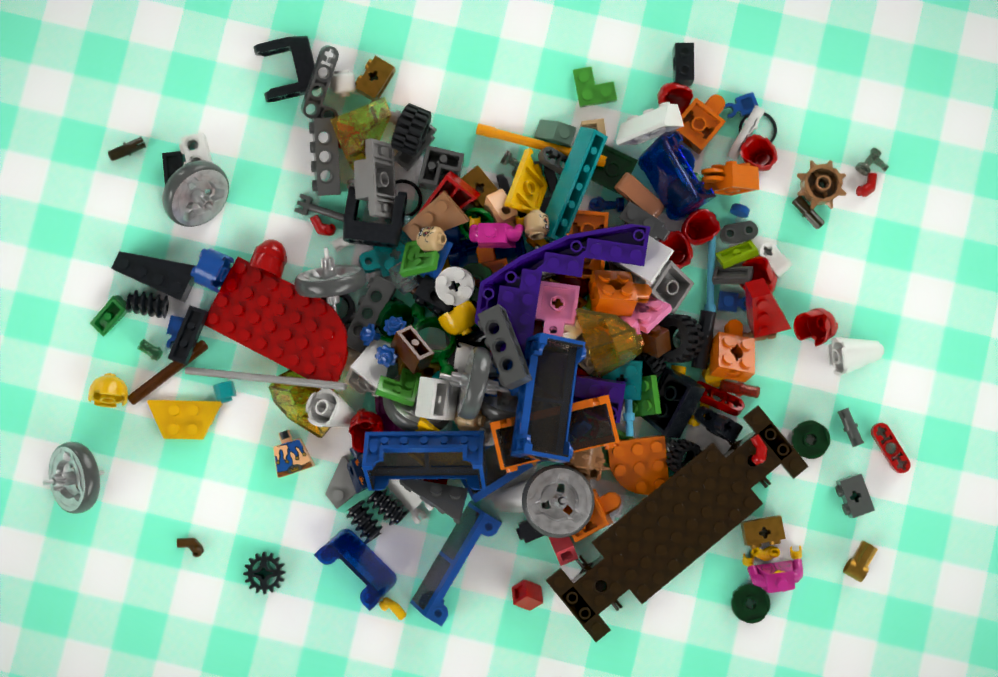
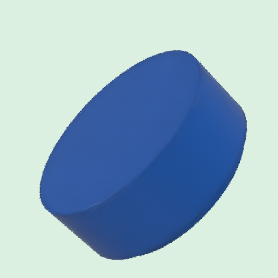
(739, 210)

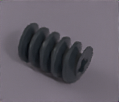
(147, 305)
(387, 506)
(364, 521)

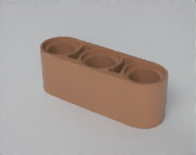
(639, 195)

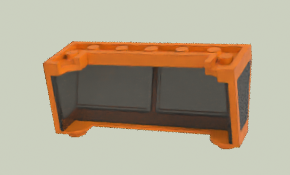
(590, 427)

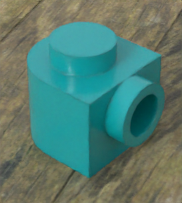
(225, 391)

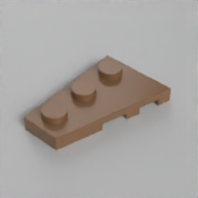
(440, 212)

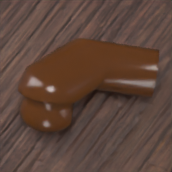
(193, 544)

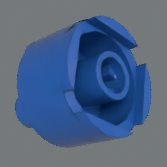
(211, 269)

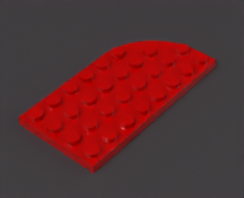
(280, 323)

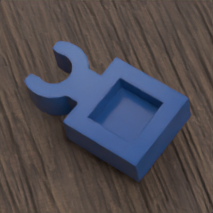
(743, 105)
(729, 302)
(173, 328)

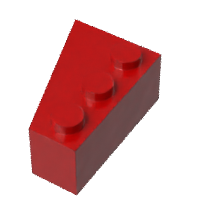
(456, 188)
(763, 310)

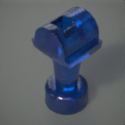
(599, 204)

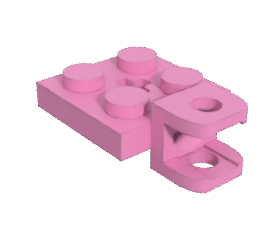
(647, 315)
(554, 317)

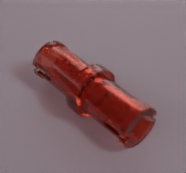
(739, 389)

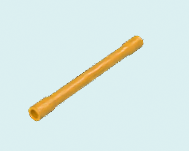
(492, 132)

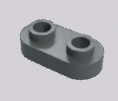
(739, 232)

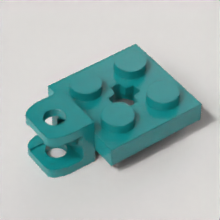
(381, 259)
(633, 373)

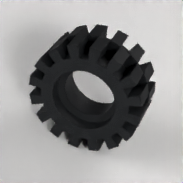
(651, 364)
(677, 452)

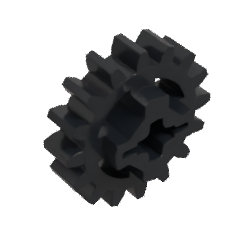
(264, 582)

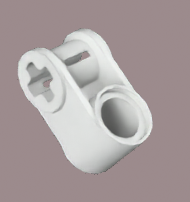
(778, 261)

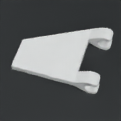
(409, 500)

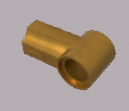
(858, 565)

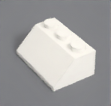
(649, 124)

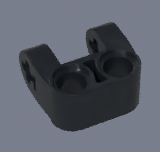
(718, 424)

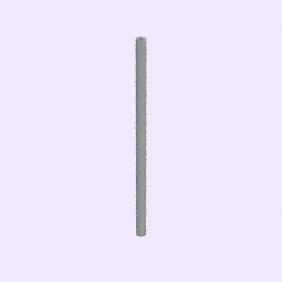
(266, 378)

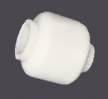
(343, 83)

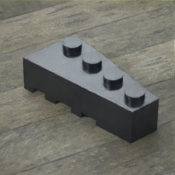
(163, 275)

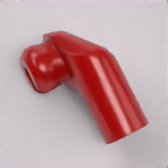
(869, 187)
(321, 228)
(761, 450)

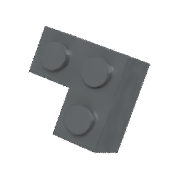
(439, 162)

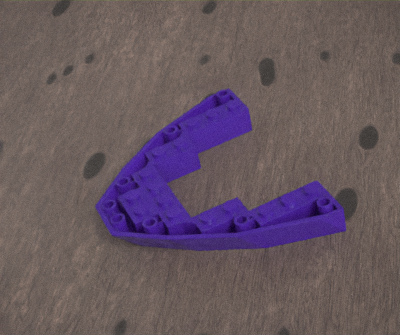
(518, 288)

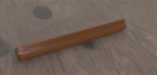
(164, 375)

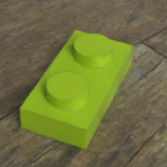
(737, 254)

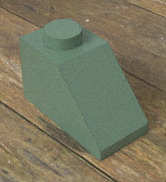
(555, 132)

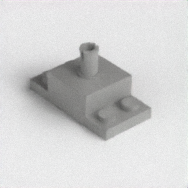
(376, 178)

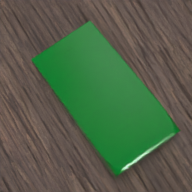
(109, 315)

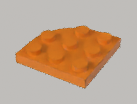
(639, 463)

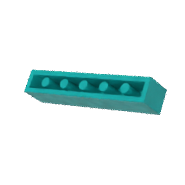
(574, 181)

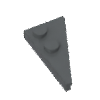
(443, 497)

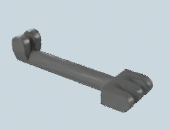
(308, 206)

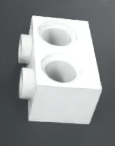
(202, 152)

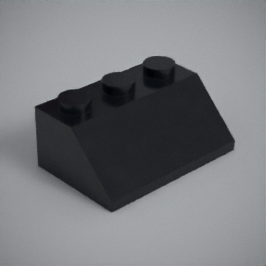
(678, 400)

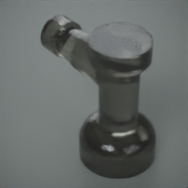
(508, 159)
(864, 167)

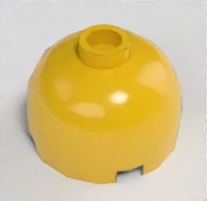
(459, 320)
(108, 391)

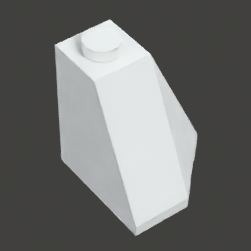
(366, 371)

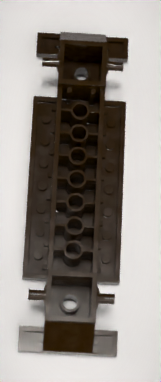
(675, 524)

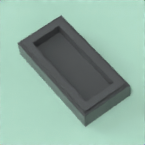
(732, 275)

